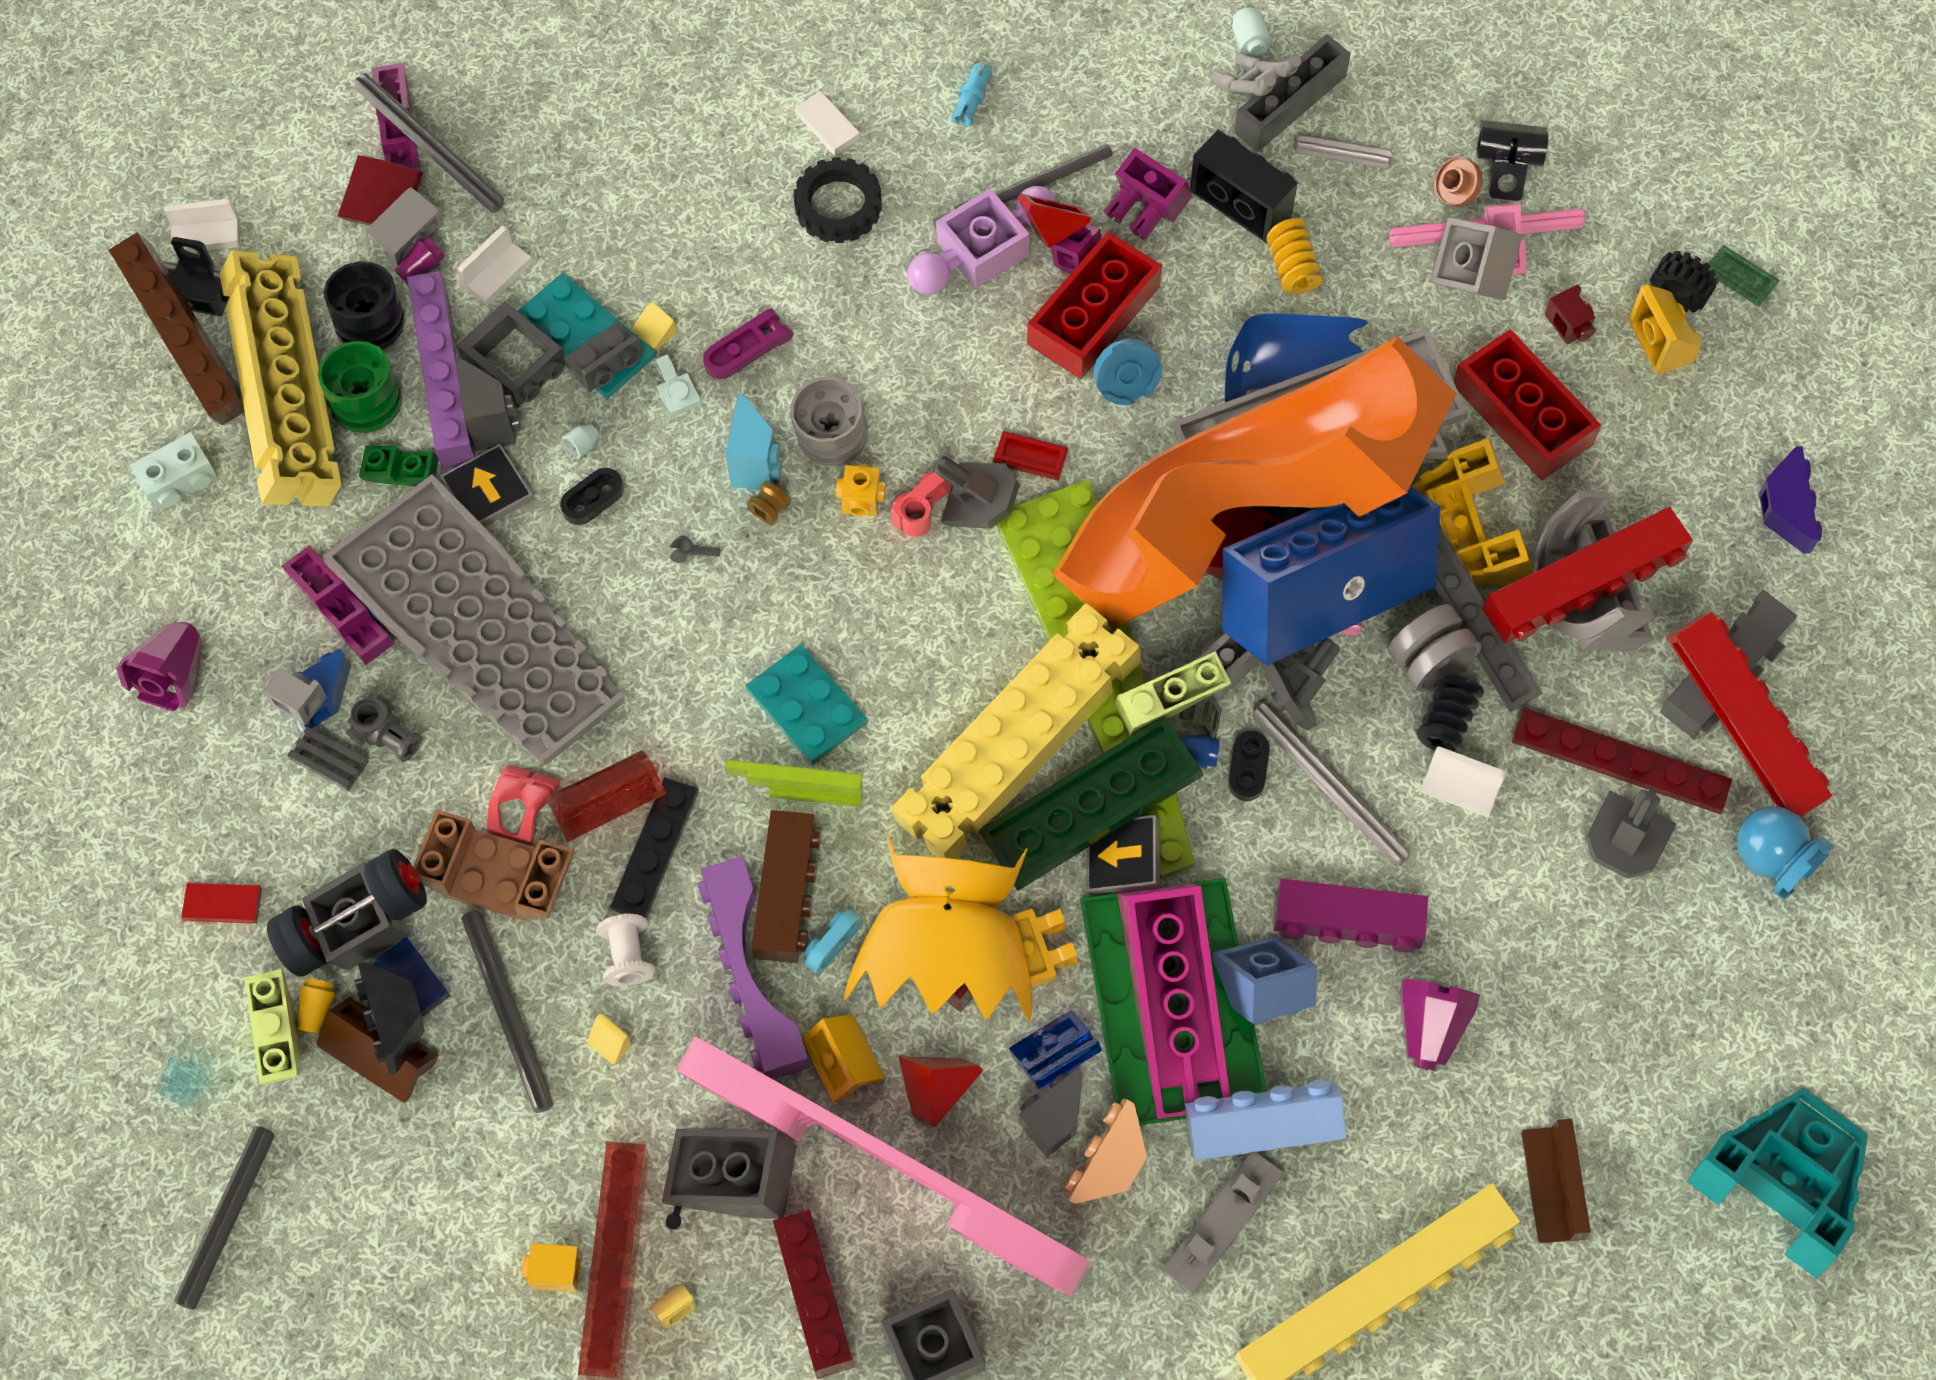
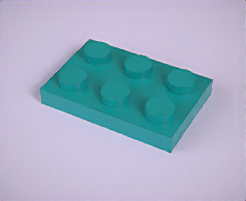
(806, 704)

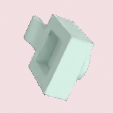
(677, 391)

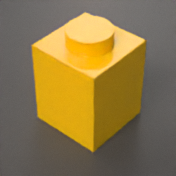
(552, 1267)

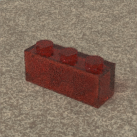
(605, 795)

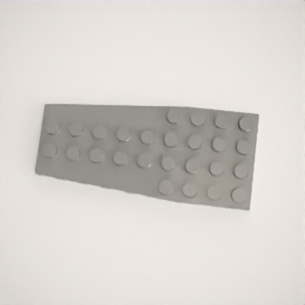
(475, 619)

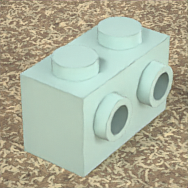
(173, 471)

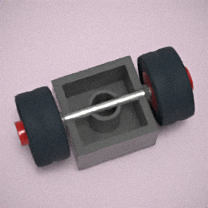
(349, 916)

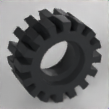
(1685, 279)

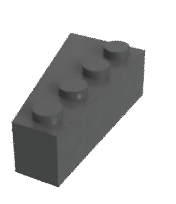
(1759, 636)

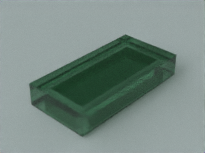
(1742, 276)

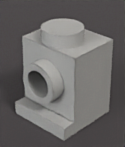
(294, 694)

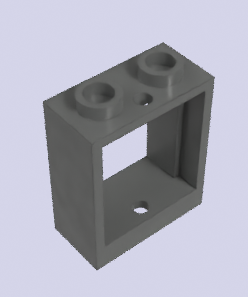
(492, 332)

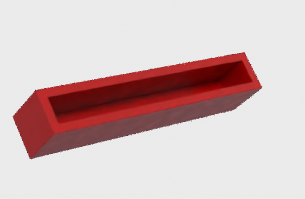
(1587, 575)
(1749, 715)

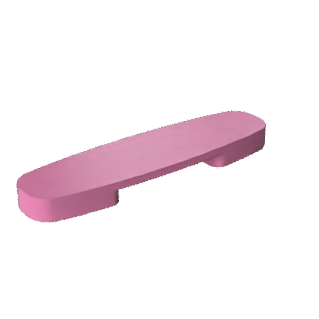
(972, 1216)

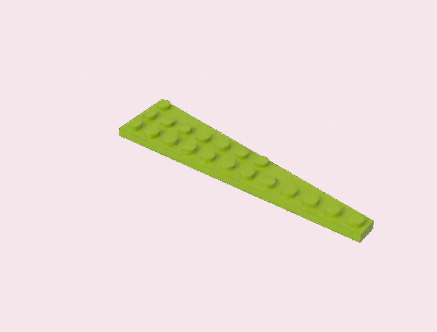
(1037, 540)

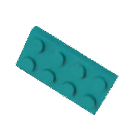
(574, 318)

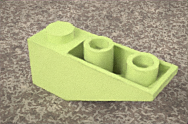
(1171, 692)

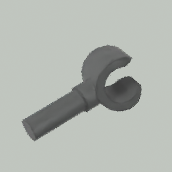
(687, 548)

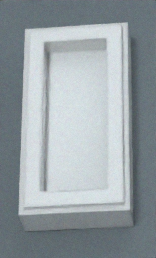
(827, 123)

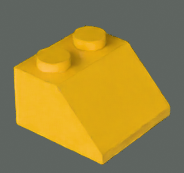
(1663, 329)

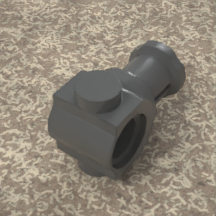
(384, 730)

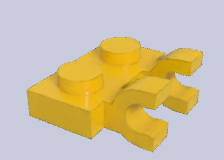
(1039, 960)

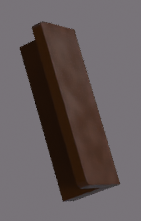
(350, 1042)
(1556, 1183)

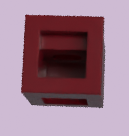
(1571, 315)

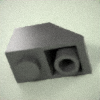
(1053, 1116)

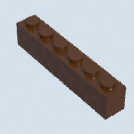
(179, 328)

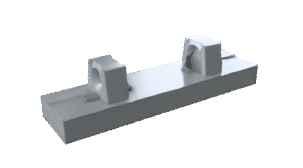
(1222, 1223)

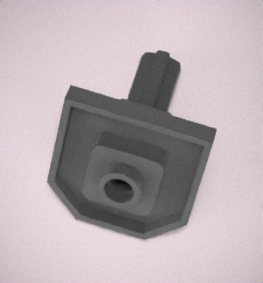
(979, 493)
(1300, 682)
(1629, 834)

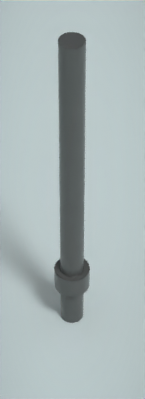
(1050, 175)

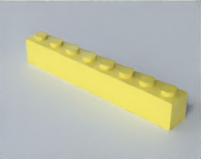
(1381, 1288)

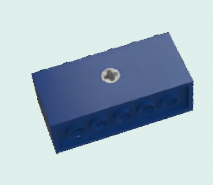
(1327, 573)

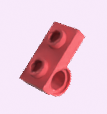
(919, 501)

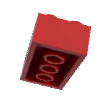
(1094, 304)
(1526, 404)

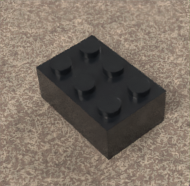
(1242, 185)

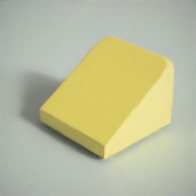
(654, 327)
(609, 1039)
(674, 1306)

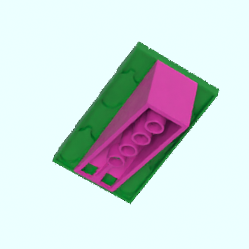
(1170, 1028)

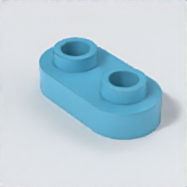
(841, 930)

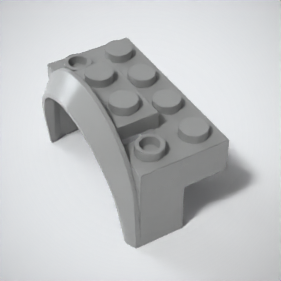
(1617, 620)

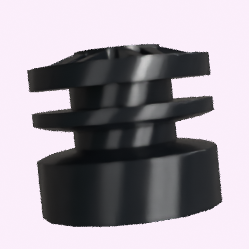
(364, 304)

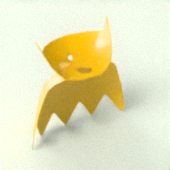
(942, 946)

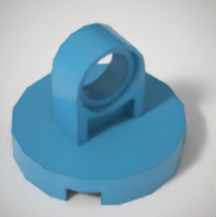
(1127, 371)

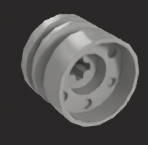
(827, 404)

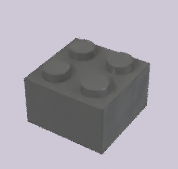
(933, 1341)

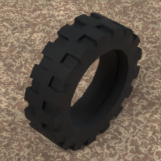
(837, 171)

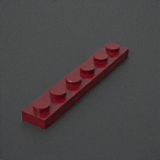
(1622, 761)

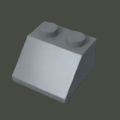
(1476, 258)

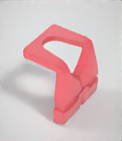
(530, 789)

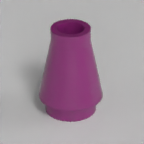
(420, 259)

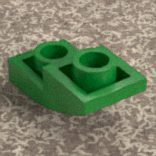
(396, 467)

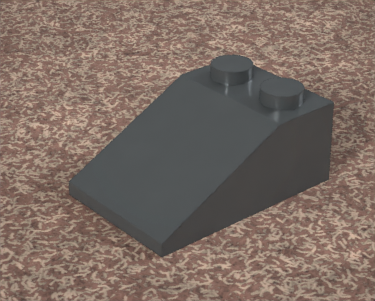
(730, 1172)

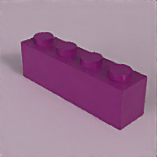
(1350, 914)

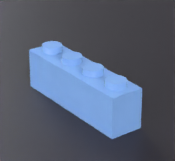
(1265, 1120)

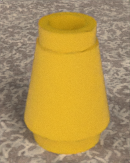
(314, 1003)

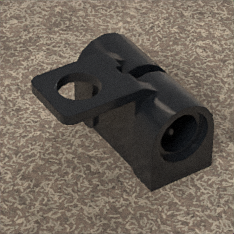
(1512, 150)
(197, 278)

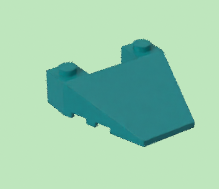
(1798, 1169)

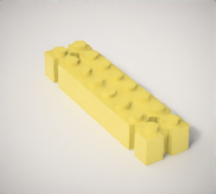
(279, 379)
(1017, 734)

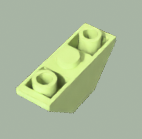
(273, 1027)

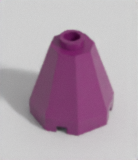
(163, 661)
(1434, 1020)

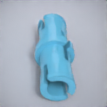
(971, 94)

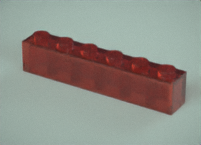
(614, 1262)

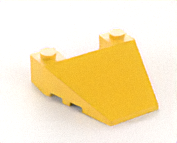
(1452, 487)

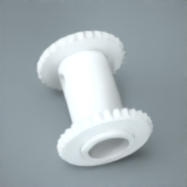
(625, 949)

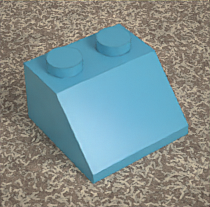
(751, 448)

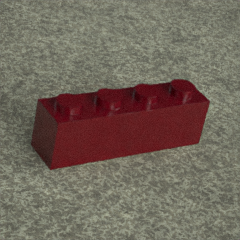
(813, 1294)

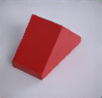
(1053, 219)

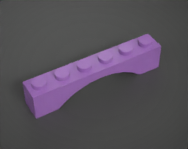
(439, 368)
(776, 1037)

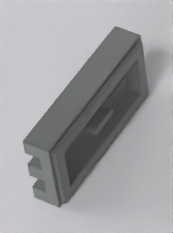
(303, 744)

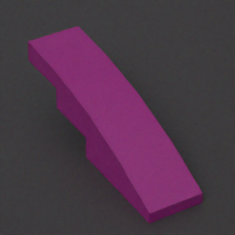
(395, 144)
(337, 605)

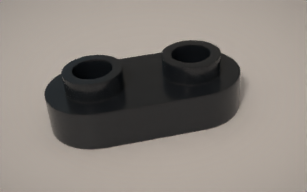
(589, 495)
(1249, 764)

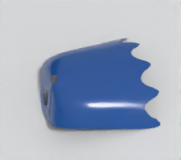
(1286, 347)

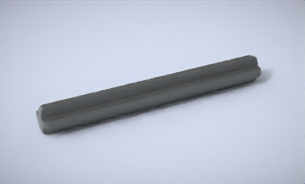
(224, 1218)

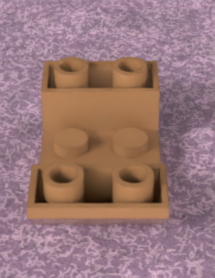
(491, 869)

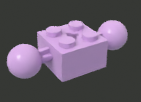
(978, 240)

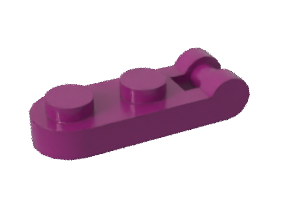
(745, 345)

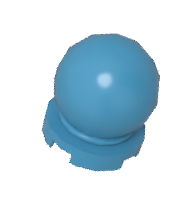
(1780, 847)

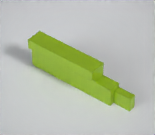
(801, 783)

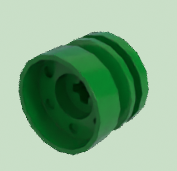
(360, 387)

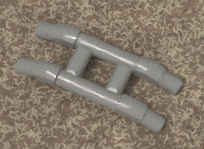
(1259, 76)

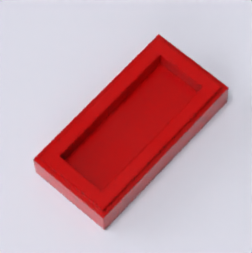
(1031, 455)
(221, 903)

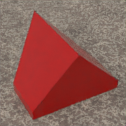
(936, 1084)

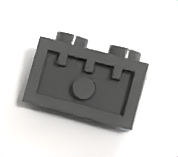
(604, 356)

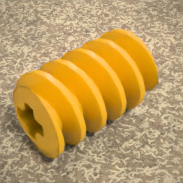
(1294, 256)

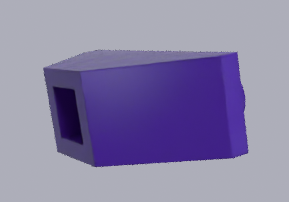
(1790, 504)

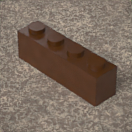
(784, 887)

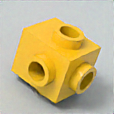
(861, 490)

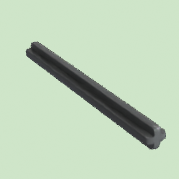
(429, 143)
(507, 1012)

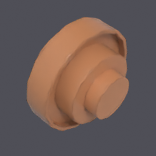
(1458, 181)

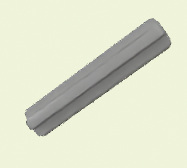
(1343, 151)

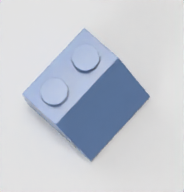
(1266, 979)

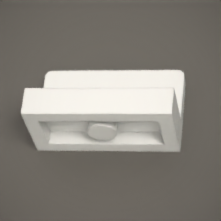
(207, 221)
(493, 266)
(1463, 781)

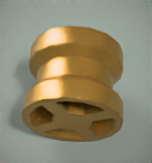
(768, 503)

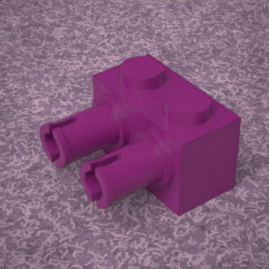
(1153, 185)

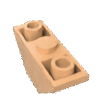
(1112, 1158)

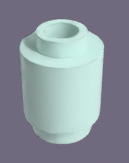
(1251, 32)

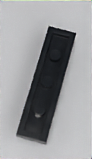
(654, 849)

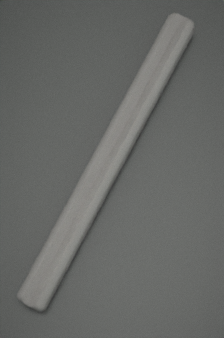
(1331, 784)

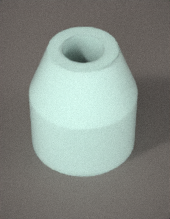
(582, 438)

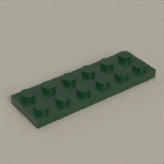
(1092, 802)

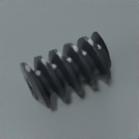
(1449, 712)

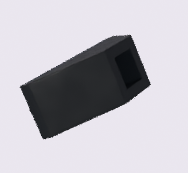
(391, 1013)

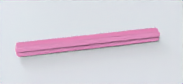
(1529, 222)

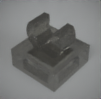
(1203, 716)

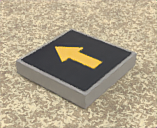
(488, 485)
(1126, 858)

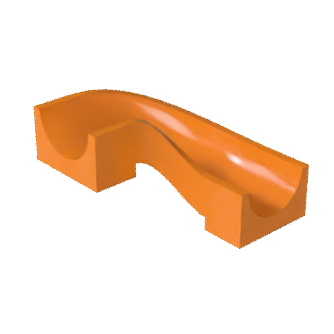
(1323, 445)

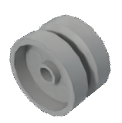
(1434, 647)

